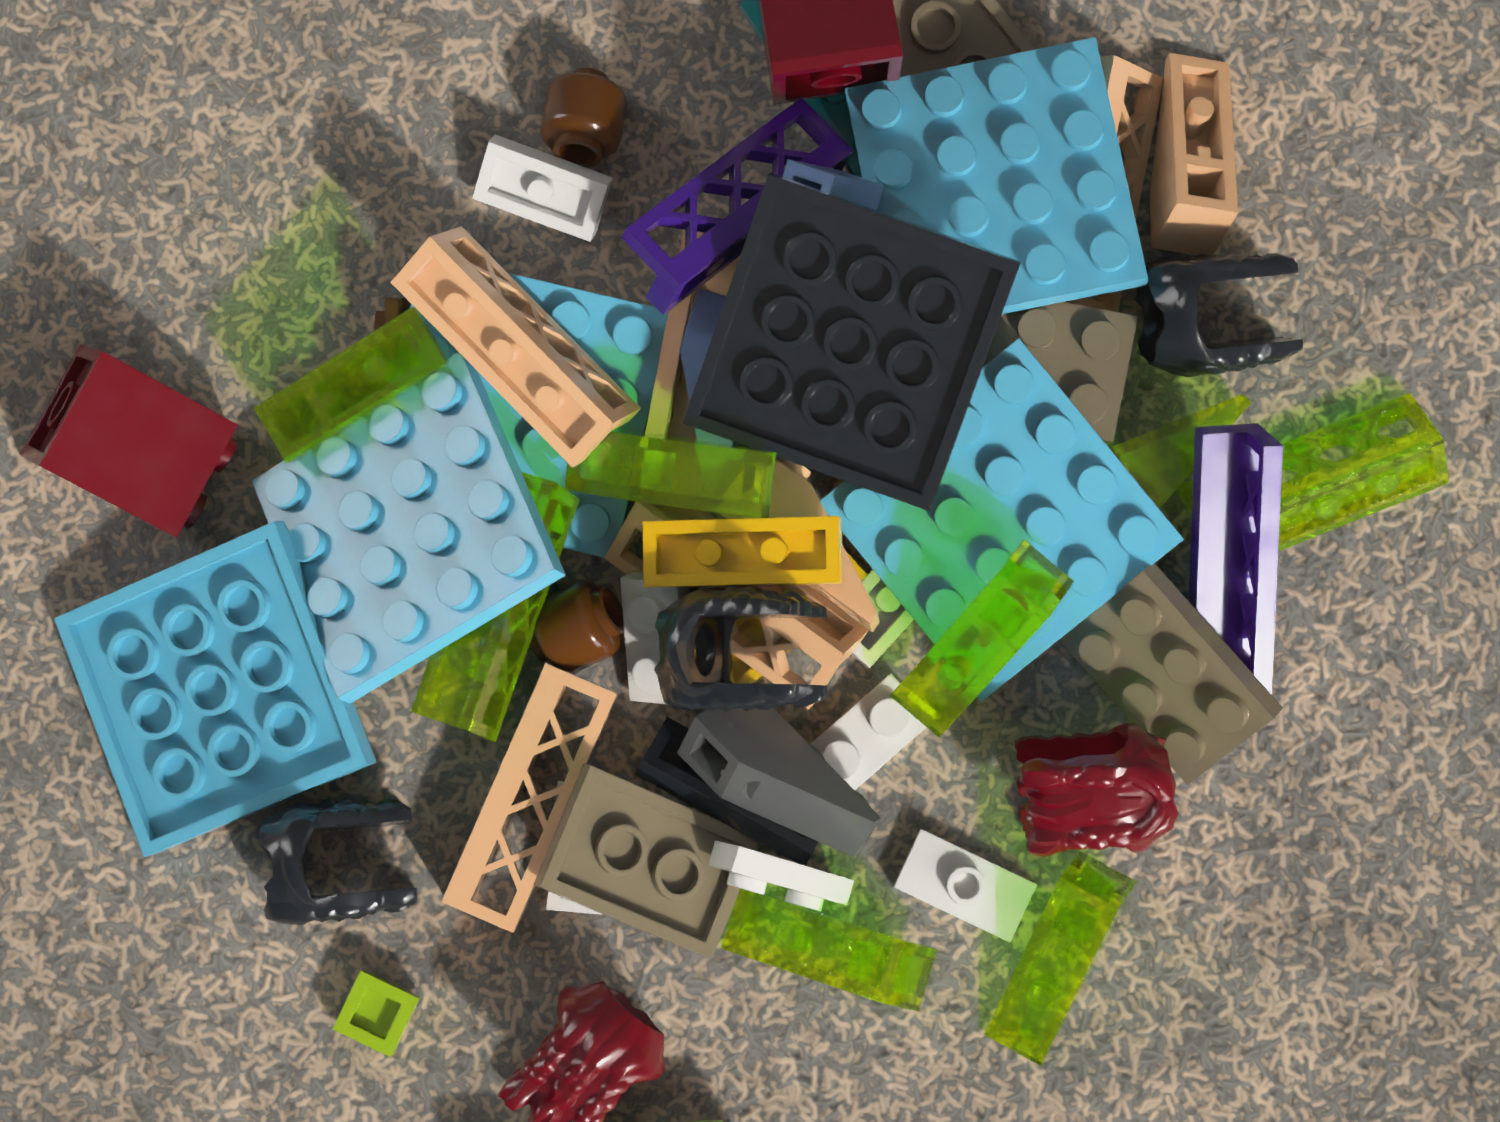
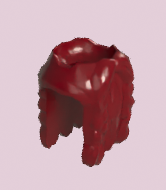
(1095, 790)
(587, 1058)

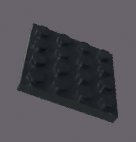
(850, 341)

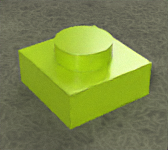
(376, 1013)

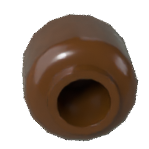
(583, 117)
(578, 626)

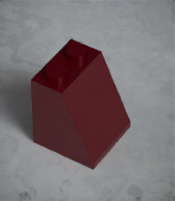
(828, 46)
(131, 440)

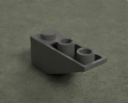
(777, 774)

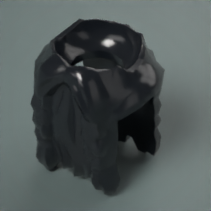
(1171, 310)
(708, 620)
(285, 842)

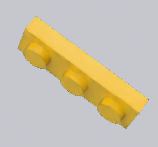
(742, 552)

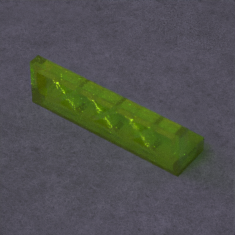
(1371, 479)
(476, 675)

